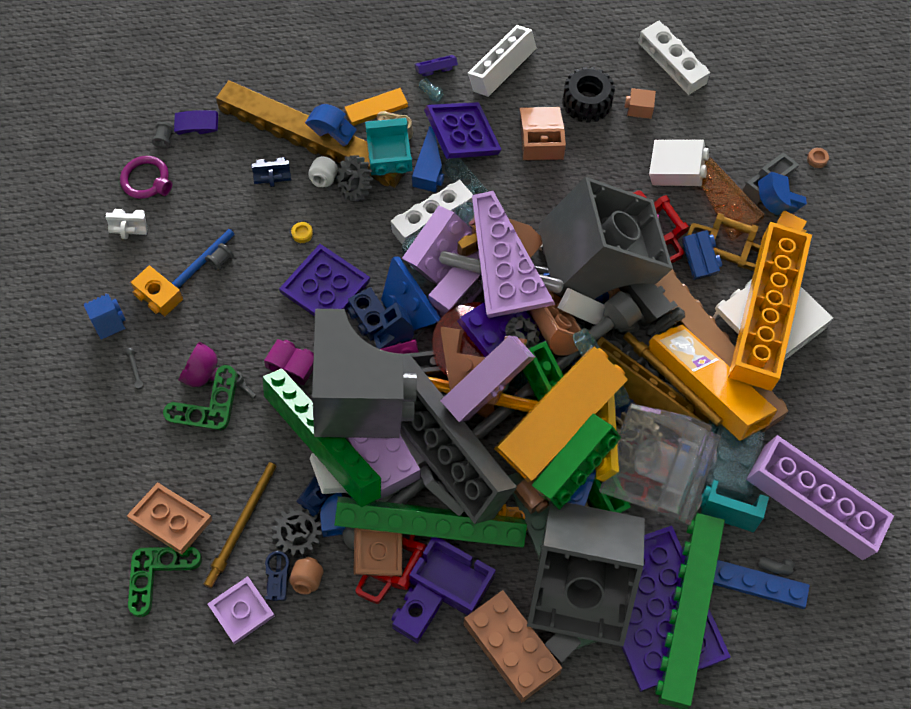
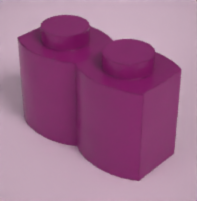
(293, 361)

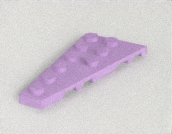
(506, 269)

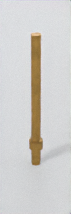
(642, 350)
(219, 564)

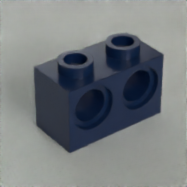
(366, 315)

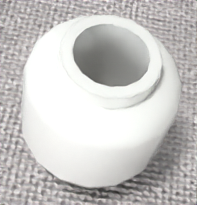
(323, 171)

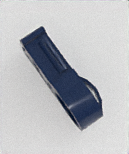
(277, 581)

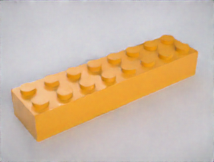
(770, 307)

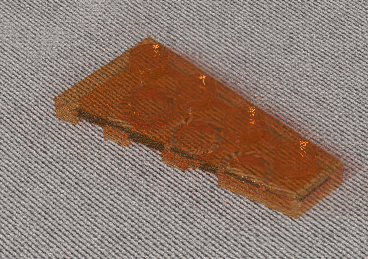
(729, 199)

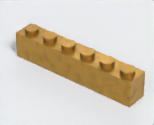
(648, 389)

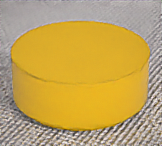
(302, 232)

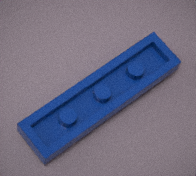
(761, 584)

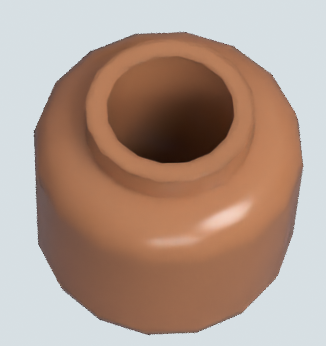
(306, 575)

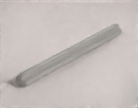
(473, 264)

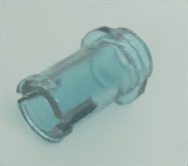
(434, 93)

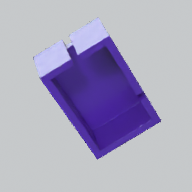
(451, 576)

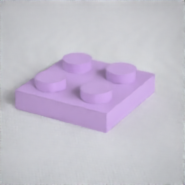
(241, 610)

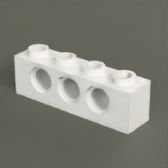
(674, 57)
(449, 198)

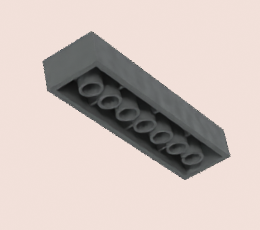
(455, 452)

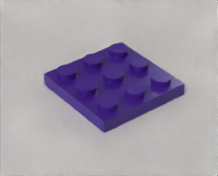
(462, 130)
(324, 282)
(489, 332)

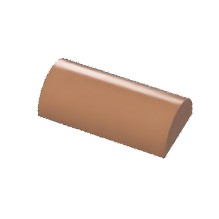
(556, 327)

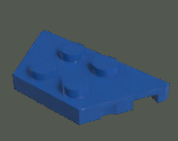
(404, 290)

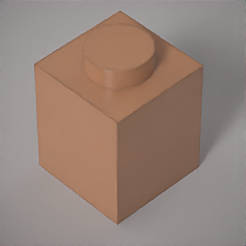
(640, 103)

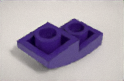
(199, 120)

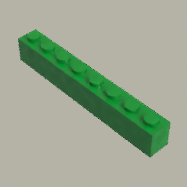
(334, 452)
(429, 522)
(691, 612)

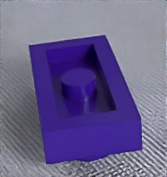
(428, 67)

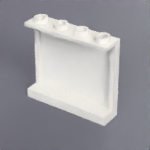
(808, 320)

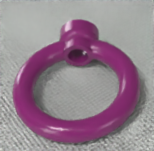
(160, 185)

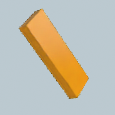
(369, 108)

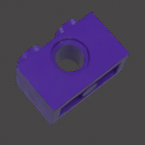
(416, 626)

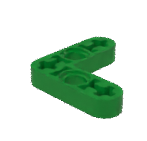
(214, 409)
(154, 564)

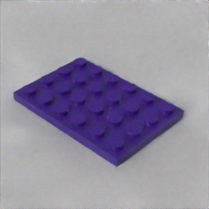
(652, 612)

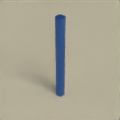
(199, 262)

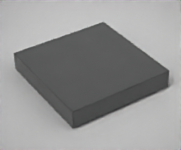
(435, 485)

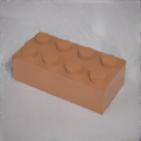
(512, 646)

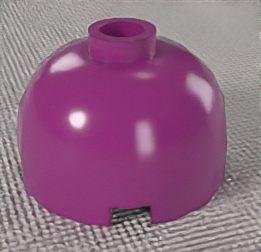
(199, 367)

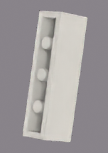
(502, 60)

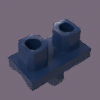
(271, 171)
(312, 497)

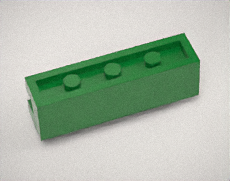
(576, 461)

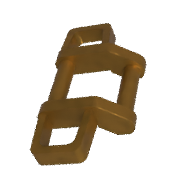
(751, 230)

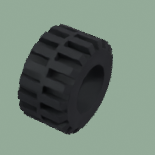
(588, 107)

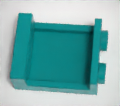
(388, 146)
(733, 511)

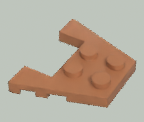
(459, 364)

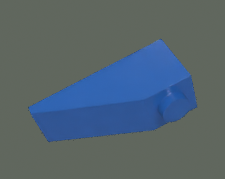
(428, 168)

